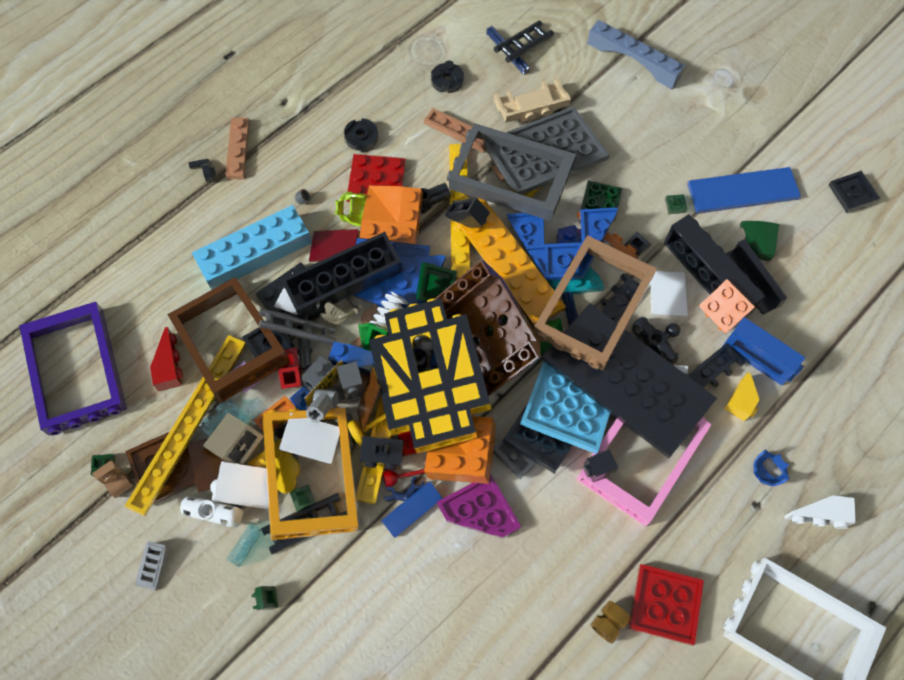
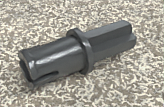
(304, 353)

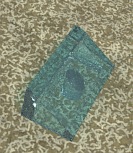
(244, 545)

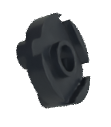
(447, 69)
(362, 143)

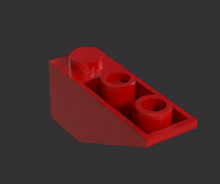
(164, 366)

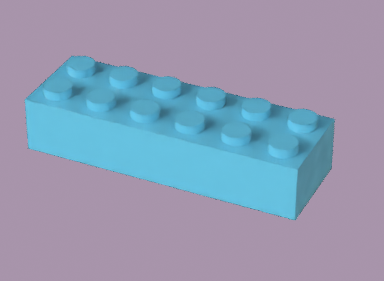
(252, 247)

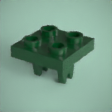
(433, 281)

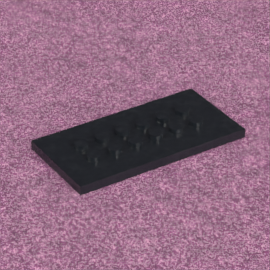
(635, 384)

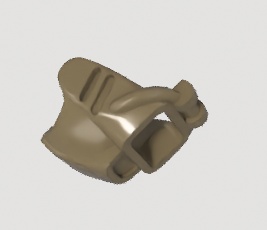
(340, 312)

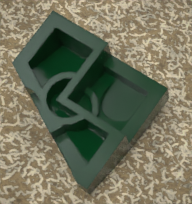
(761, 237)

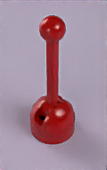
(391, 477)

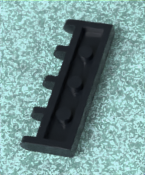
(619, 302)
(715, 365)

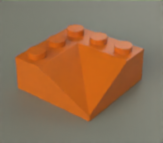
(392, 211)
(466, 460)

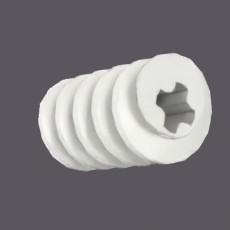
(394, 302)

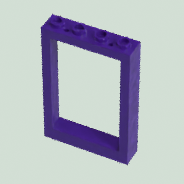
(87, 414)

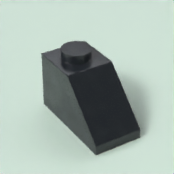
(468, 212)

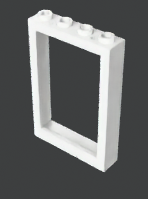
(866, 644)

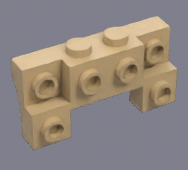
(533, 104)

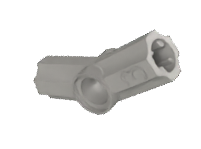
(324, 401)

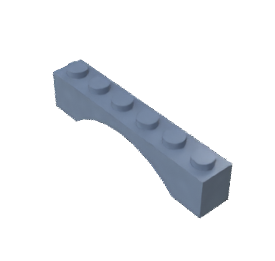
(662, 67)

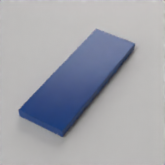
(743, 190)

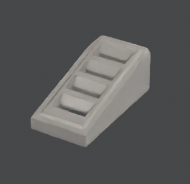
(147, 555)

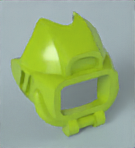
(357, 205)

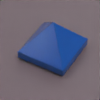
(298, 398)

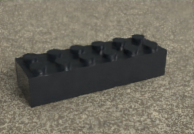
(708, 260)
(342, 275)

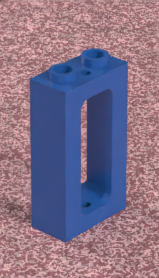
(765, 352)

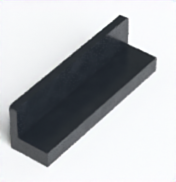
(759, 275)

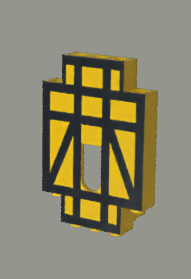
(437, 402)

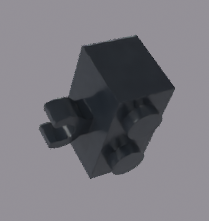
(382, 452)

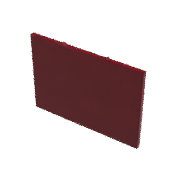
(331, 242)

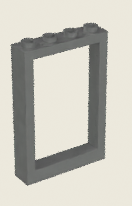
(504, 197)

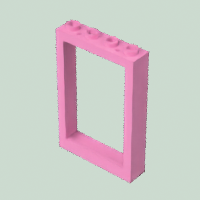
(624, 500)

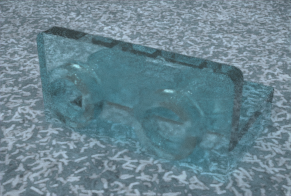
(210, 423)

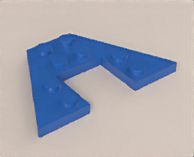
(555, 259)

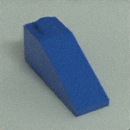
(350, 354)

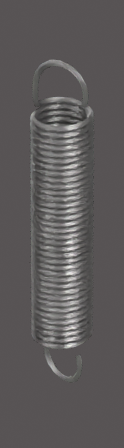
(351, 440)

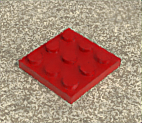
(375, 171)
(666, 604)

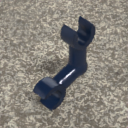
(403, 496)

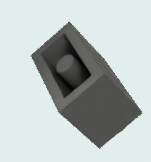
(351, 381)

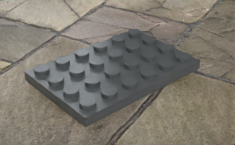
(560, 130)

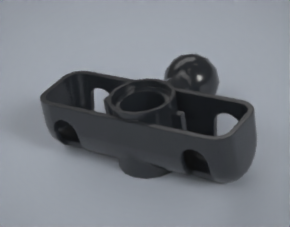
(650, 333)

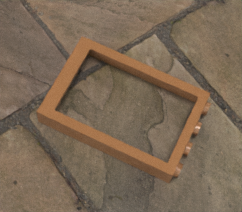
(576, 348)

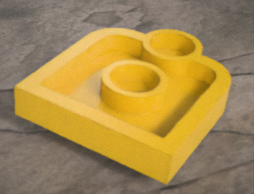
(286, 468)

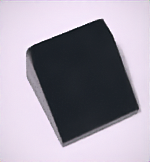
(639, 243)

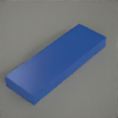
(411, 509)

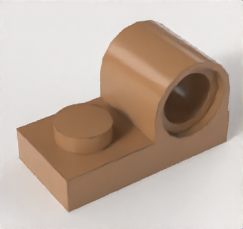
(113, 478)

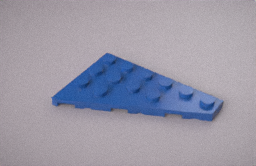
(402, 284)

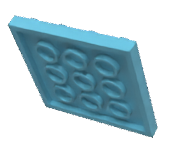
(564, 411)

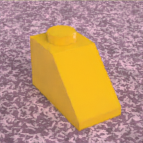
(744, 399)

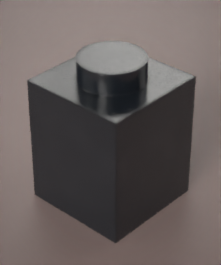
(600, 465)

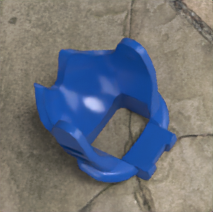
(763, 475)

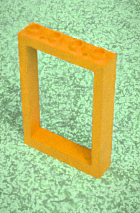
(312, 526)

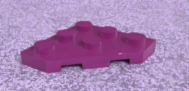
(480, 509)

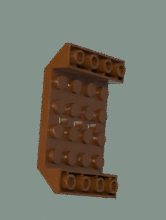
(485, 300)

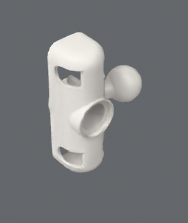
(200, 510)

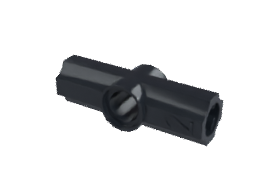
(434, 195)

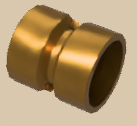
(610, 622)

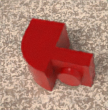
(291, 374)

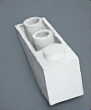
(831, 511)

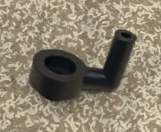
(208, 171)

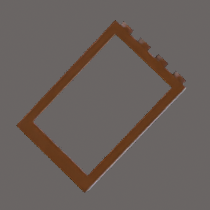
(249, 372)

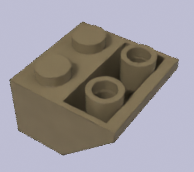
(233, 440)

